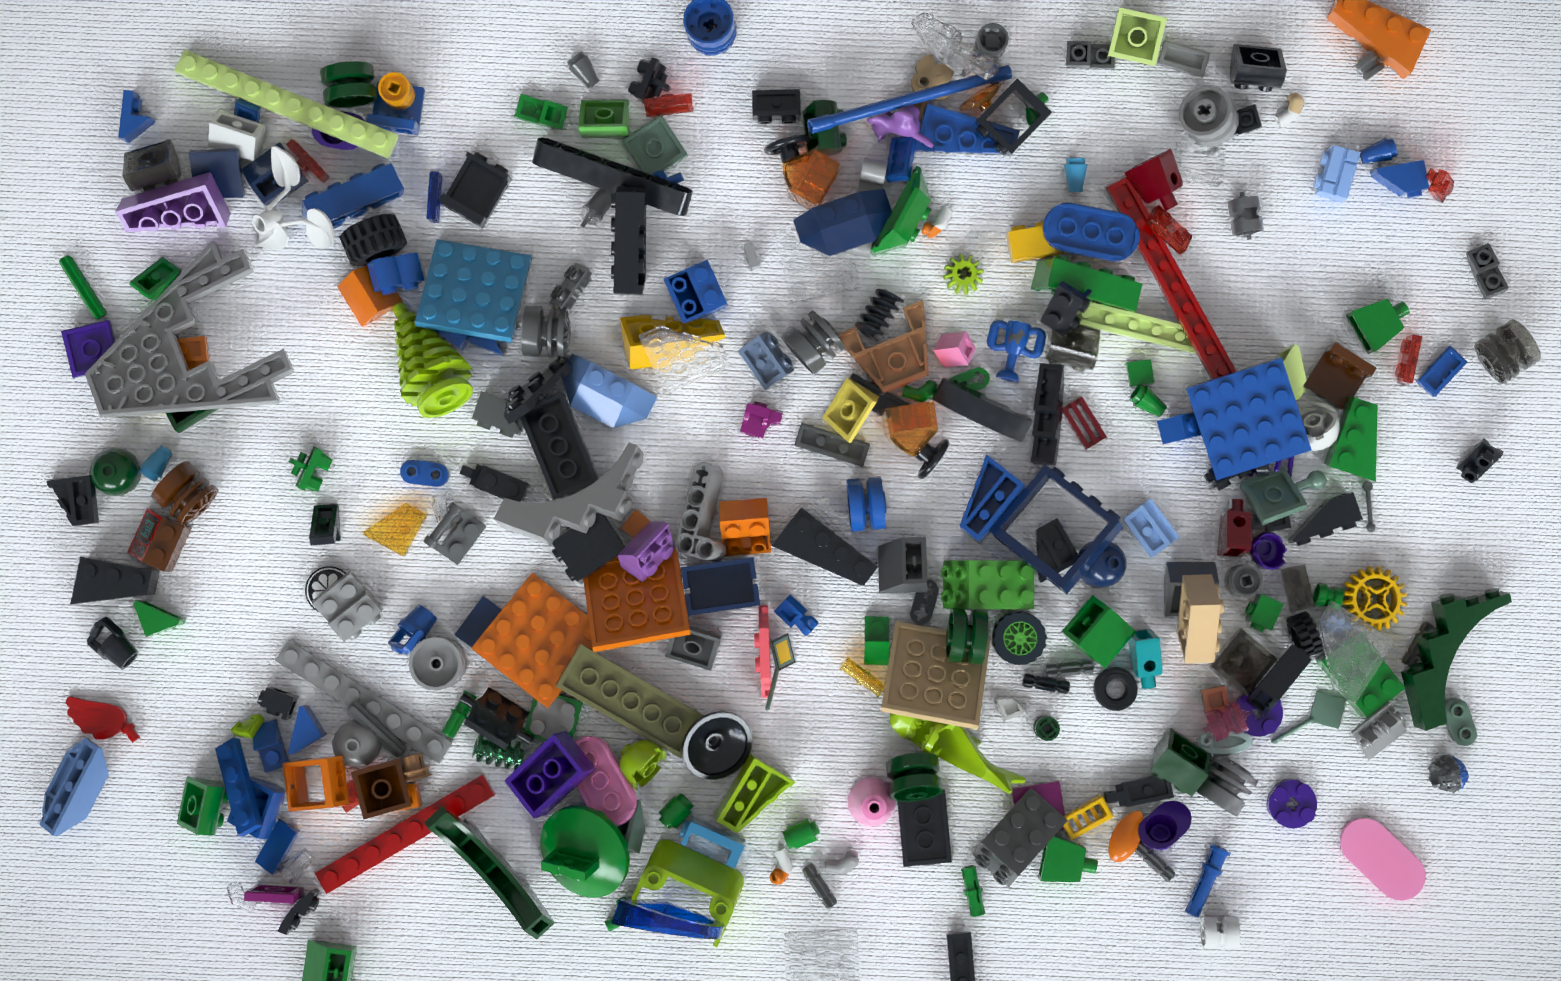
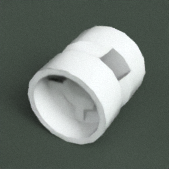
(1220, 932)

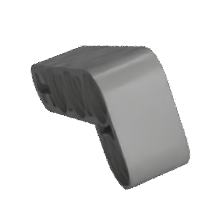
(871, 178)
(704, 510)

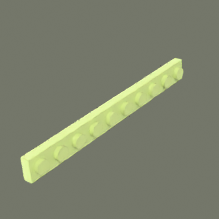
(287, 104)

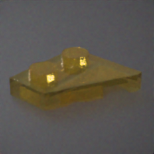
(398, 528)

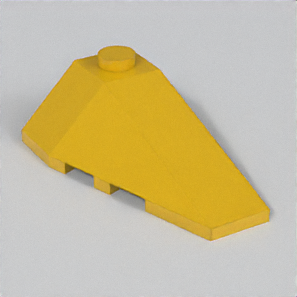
(633, 326)

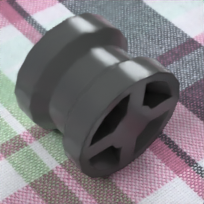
(1370, 66)

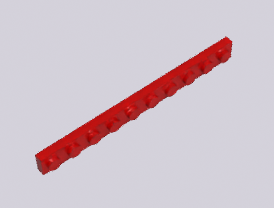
(1172, 282)

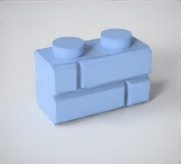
(1336, 174)

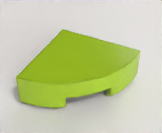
(248, 727)

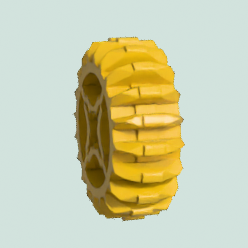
(1381, 591)

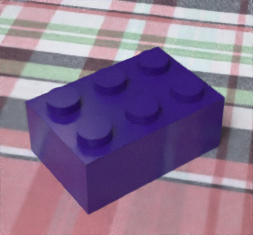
(549, 774)

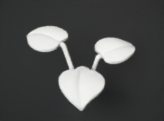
(270, 223)

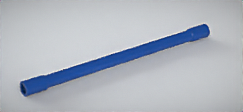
(830, 120)

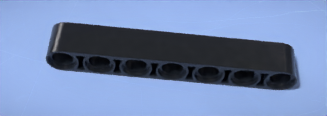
(610, 174)

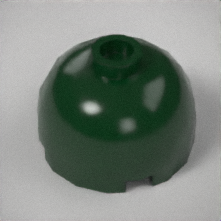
(115, 472)

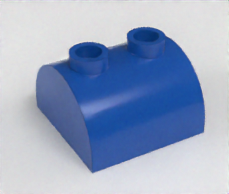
(269, 800)

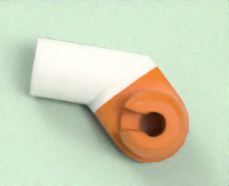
(940, 223)
(783, 868)

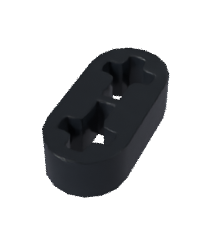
(929, 607)

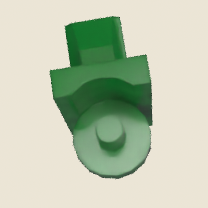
(315, 459)

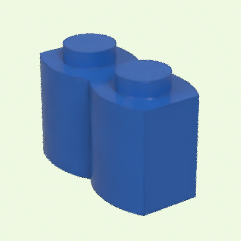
(396, 272)

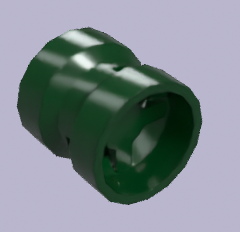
(1041, 727)

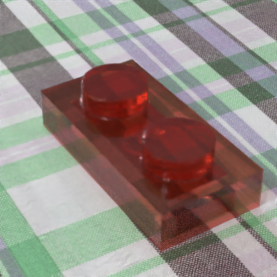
(1169, 229)
(1410, 351)

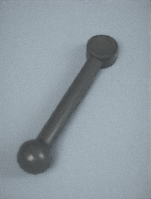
(1368, 486)

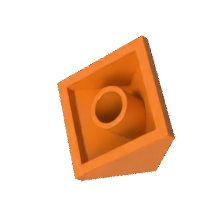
(362, 299)

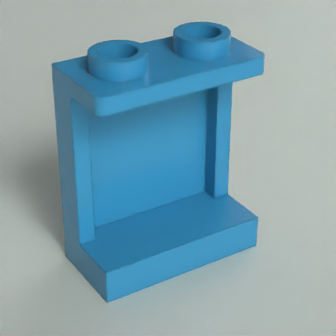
(715, 835)

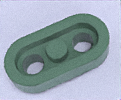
(1460, 722)

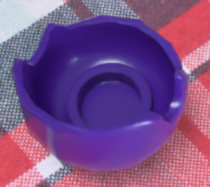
(1268, 551)

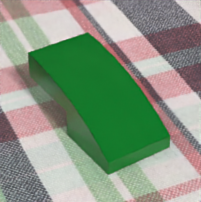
(540, 112)

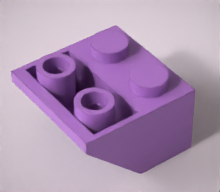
(647, 550)

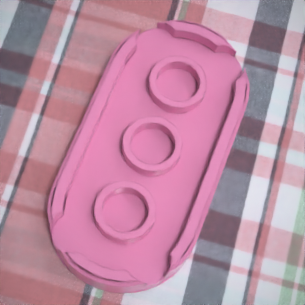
(606, 786)
(1382, 859)

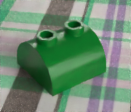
(202, 806)

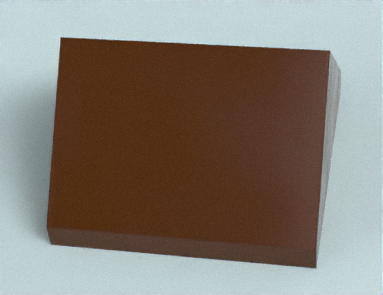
(381, 789)

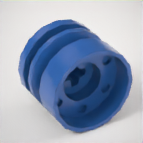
(700, 16)

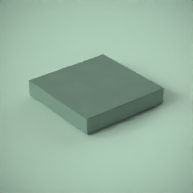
(654, 146)

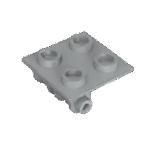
(1379, 730)

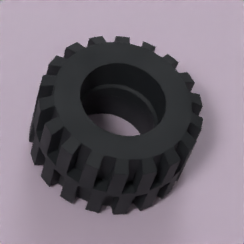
(373, 239)

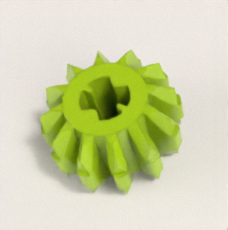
(968, 281)

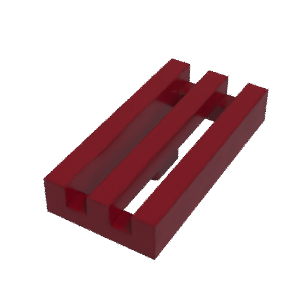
(1092, 419)

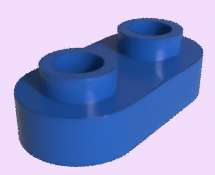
(424, 473)

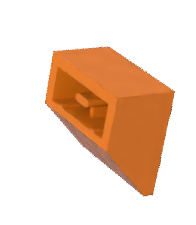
(745, 526)

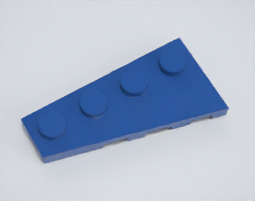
(958, 134)

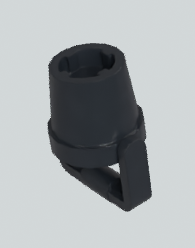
(115, 647)

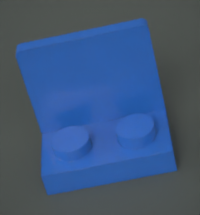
(398, 121)

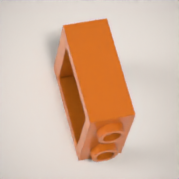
(333, 782)

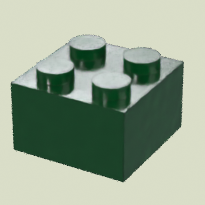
(1181, 762)

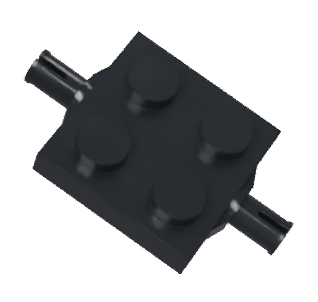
(496, 718)

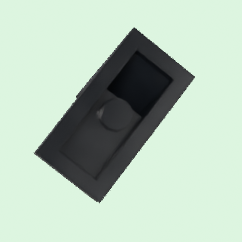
(325, 525)

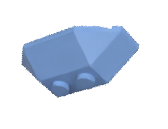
(605, 394)
(74, 787)

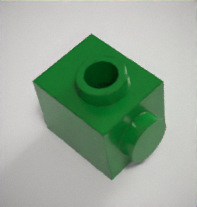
(1263, 612)

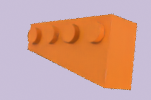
(1383, 31)

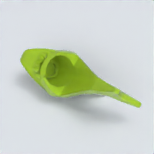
(954, 746)

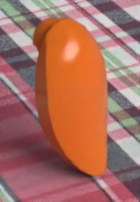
(1125, 837)

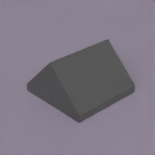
(695, 649)

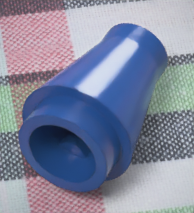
(1380, 151)

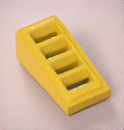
(1107, 815)

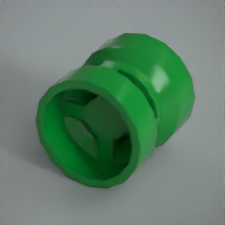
(1324, 595)

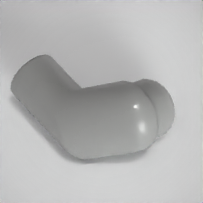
(845, 865)

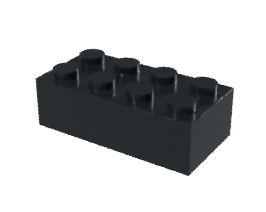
(559, 446)

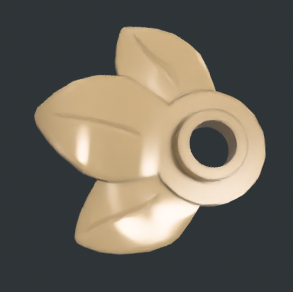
(931, 74)

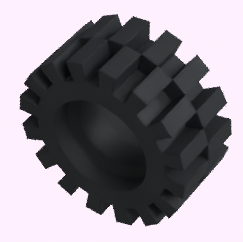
(1305, 633)

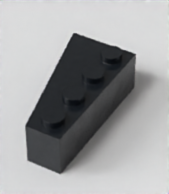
(629, 240)
(820, 546)

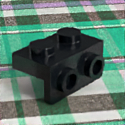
(776, 105)
(1065, 307)

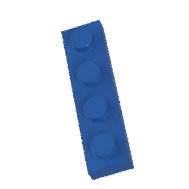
(238, 787)

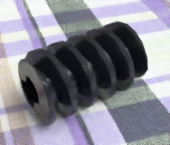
(878, 313)

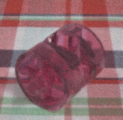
(1224, 722)

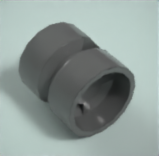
(992, 40)
(1243, 580)

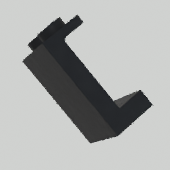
(476, 189)
(587, 551)

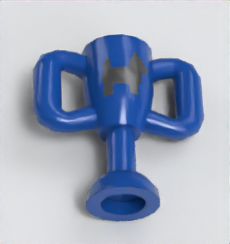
(1015, 344)

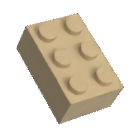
(1199, 618)

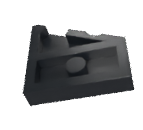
(1054, 547)

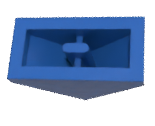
(306, 730)

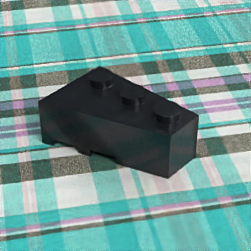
(111, 580)

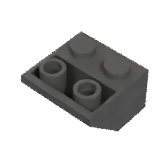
(903, 566)

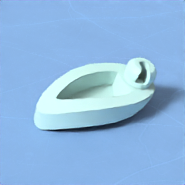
(1232, 745)

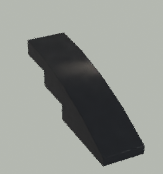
(982, 410)
(1048, 414)

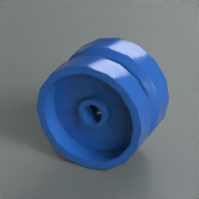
(870, 503)

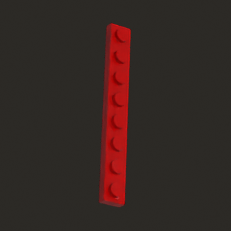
(401, 835)

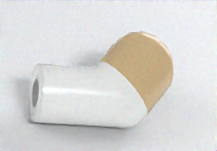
(1294, 109)

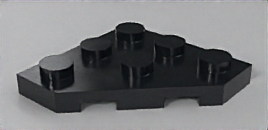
(524, 398)

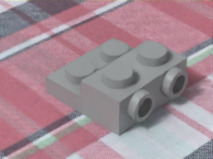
(348, 607)

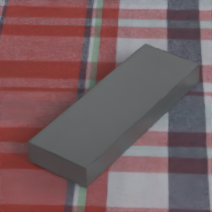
(831, 445)

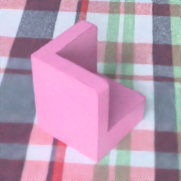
(954, 349)

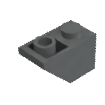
(490, 412)

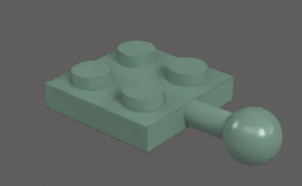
(1278, 495)

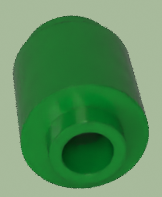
(675, 811)
(801, 833)

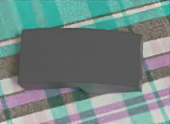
(1089, 56)
(1486, 271)

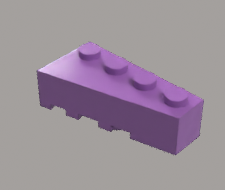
(175, 205)

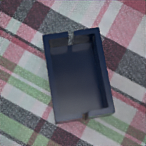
(720, 586)

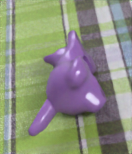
(901, 122)

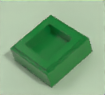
(1140, 372)

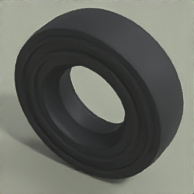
(1126, 699)

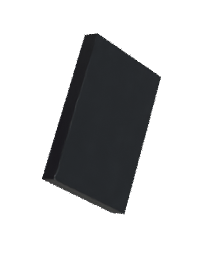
(924, 831)

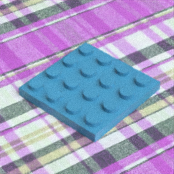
(473, 290)

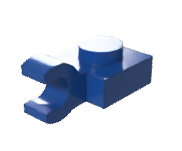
(793, 613)

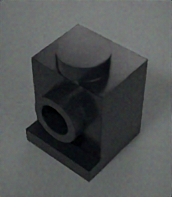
(278, 702)

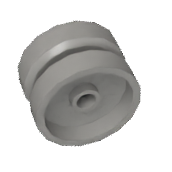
(1208, 116)
(452, 663)

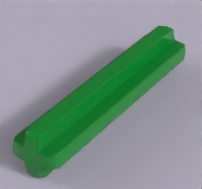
(82, 287)

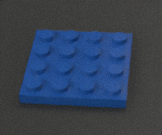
(1248, 418)

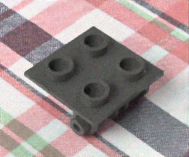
(574, 276)

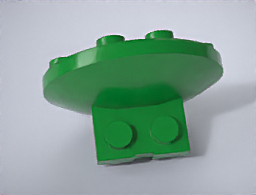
(584, 851)

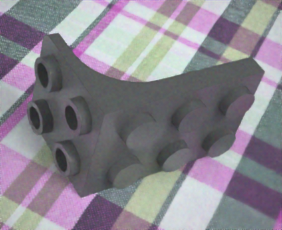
(1019, 838)

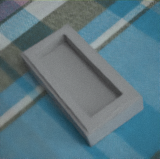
(1183, 59)

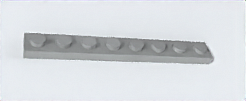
(348, 690)

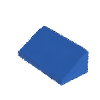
(277, 846)

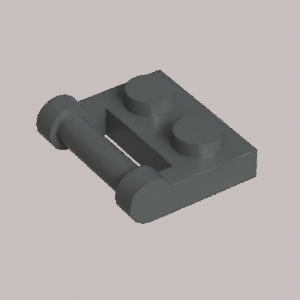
(460, 537)

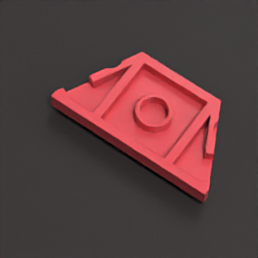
(761, 641)

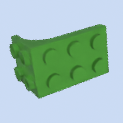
(987, 584)

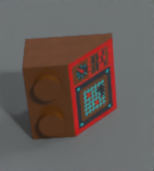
(159, 541)

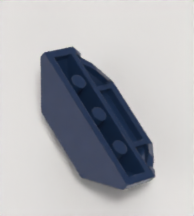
(844, 222)

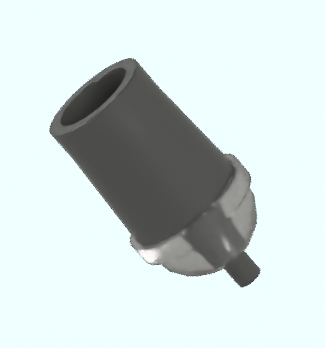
(596, 207)

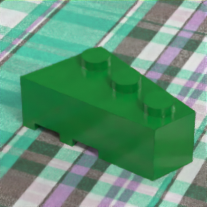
(1357, 441)

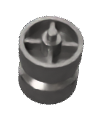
(1245, 215)

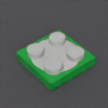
(559, 717)

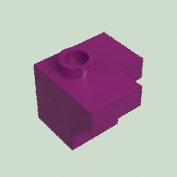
(758, 419)

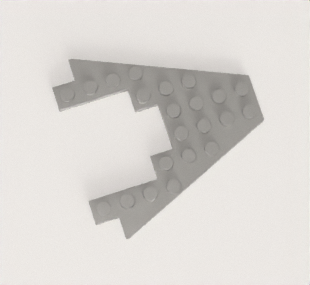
(148, 369)

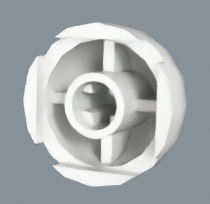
(1320, 425)

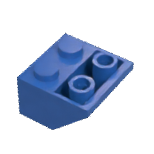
(696, 292)

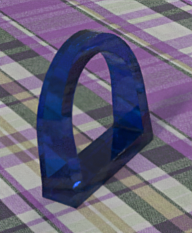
(666, 919)

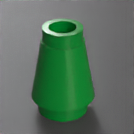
(1147, 400)

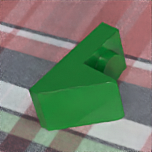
(155, 278)
(876, 640)

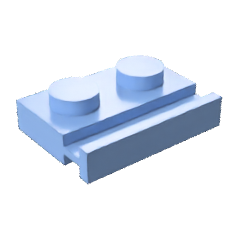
(1150, 528)

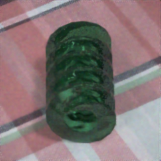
(491, 751)

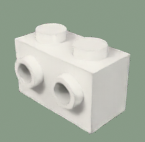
(235, 132)

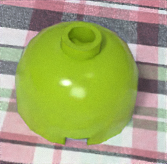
(641, 761)

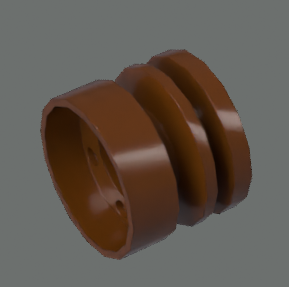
(186, 494)

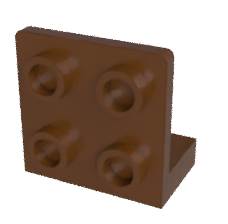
(1338, 375)

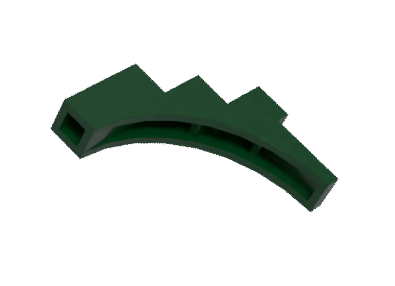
(1437, 647)
(493, 869)

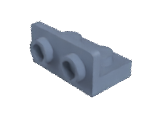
(766, 359)

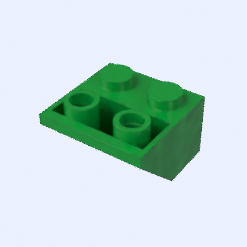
(1098, 631)
(328, 961)

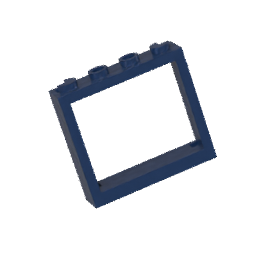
(1088, 557)

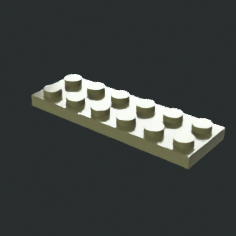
(627, 699)

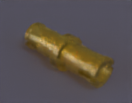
(862, 676)

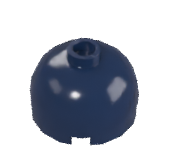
(1108, 567)

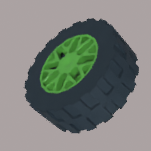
(1019, 638)

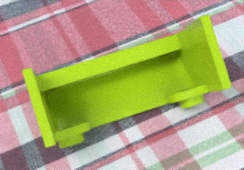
(696, 871)

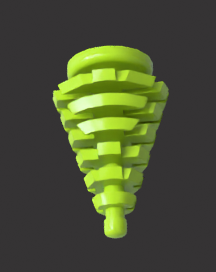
(429, 369)

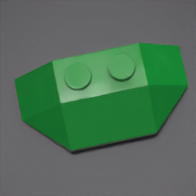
(905, 216)

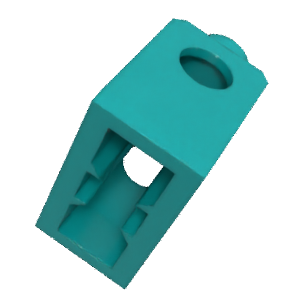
(1146, 647)

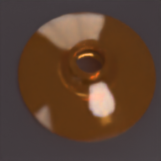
(981, 99)

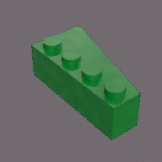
(1106, 288)

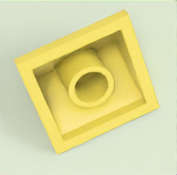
(850, 409)

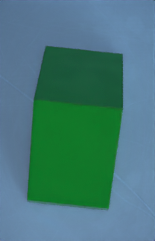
(155, 619)

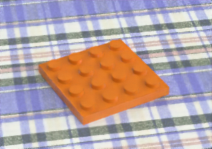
(632, 611)
(535, 639)

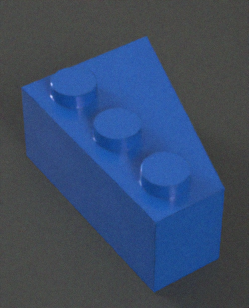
(991, 497)

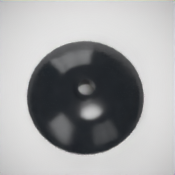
(724, 753)

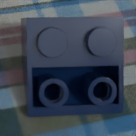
(261, 178)

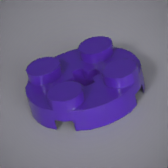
(1265, 724)
(1281, 794)

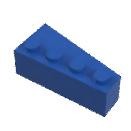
(356, 195)

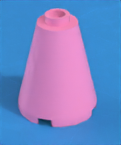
(864, 794)

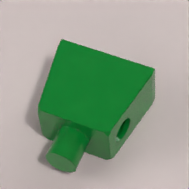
(1377, 323)
(1064, 861)

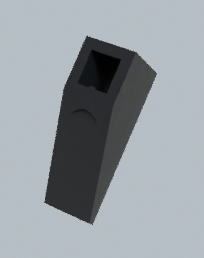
(1331, 514)

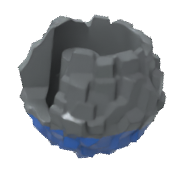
(1448, 773)

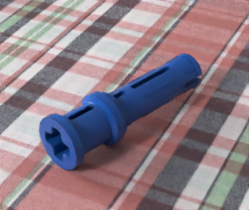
(1211, 869)

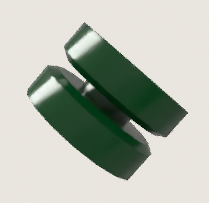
(348, 84)
(966, 635)
(914, 777)

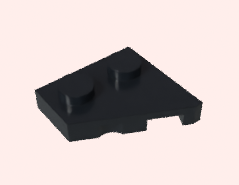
(77, 498)

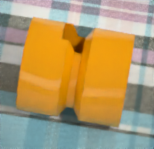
(396, 91)

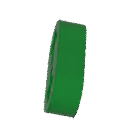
(968, 375)

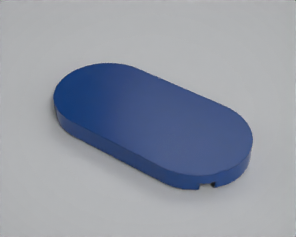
(1091, 232)

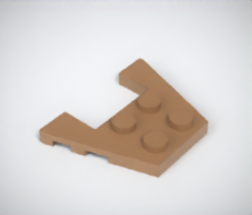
(897, 359)

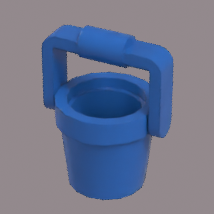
(414, 625)

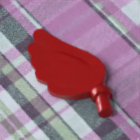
(100, 719)

